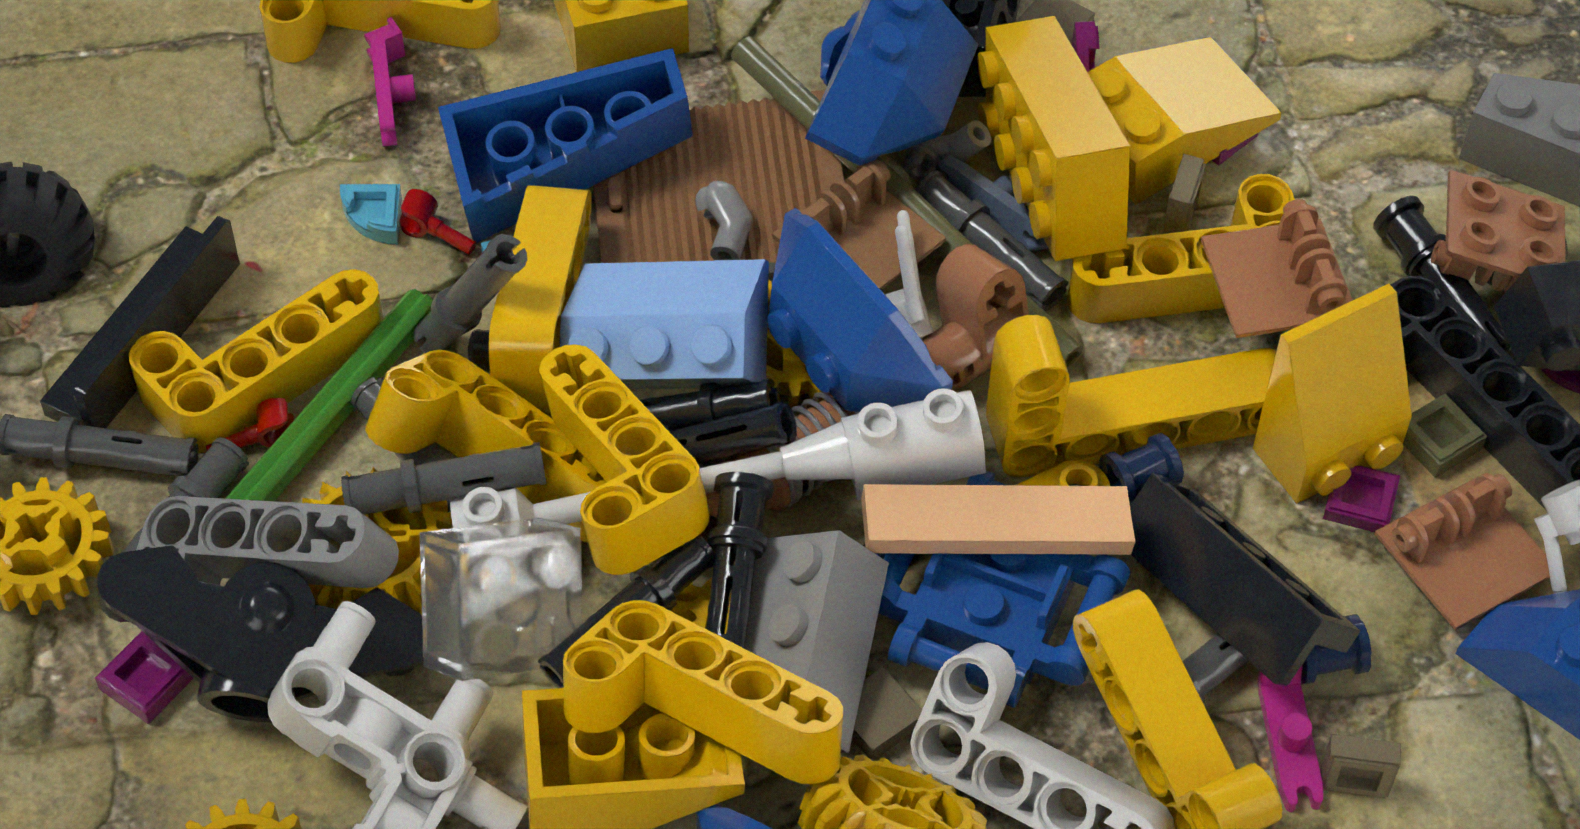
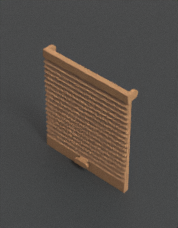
(744, 144)

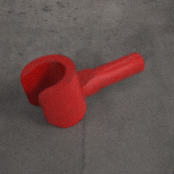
(418, 219)
(271, 423)

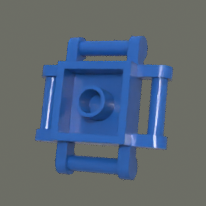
(999, 602)

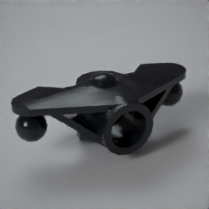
(248, 631)

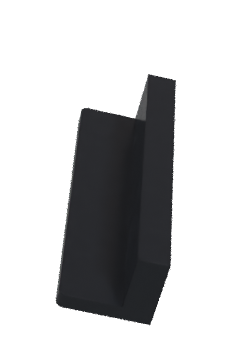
(164, 300)
(1232, 580)

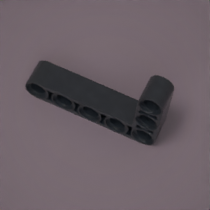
(1458, 358)

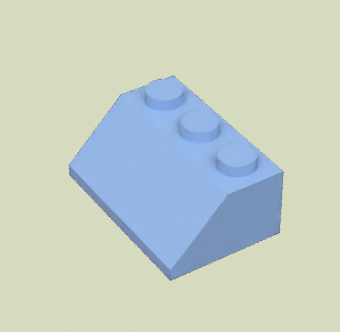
(673, 321)

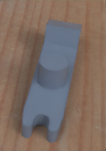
(997, 196)

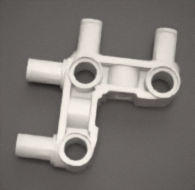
(383, 736)

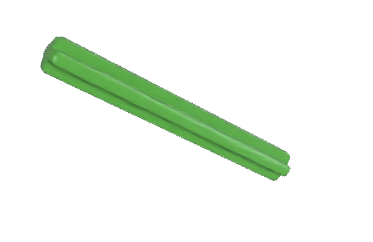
(333, 401)

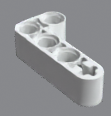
(1044, 767)

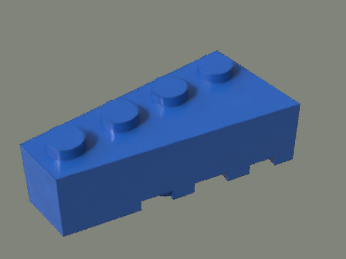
(562, 134)

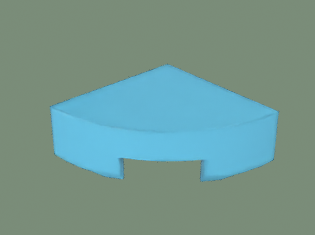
(373, 210)

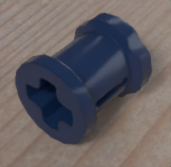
(1136, 466)
(1327, 660)

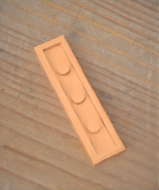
(997, 519)

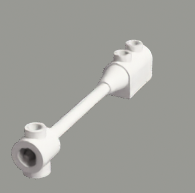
(880, 445)

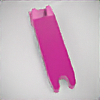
(385, 47)
(1290, 741)

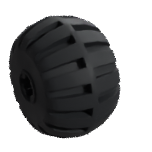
(53, 236)

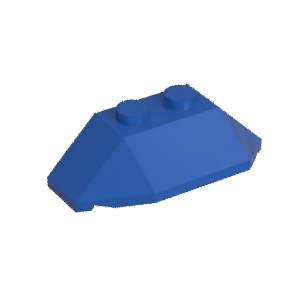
(893, 80)
(845, 324)
(1533, 653)

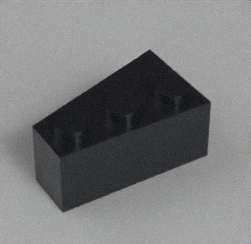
(1544, 316)

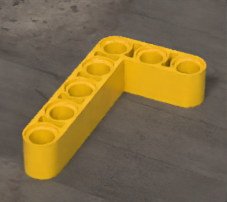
(1047, 420)

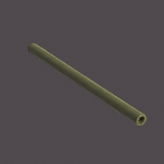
(803, 106)

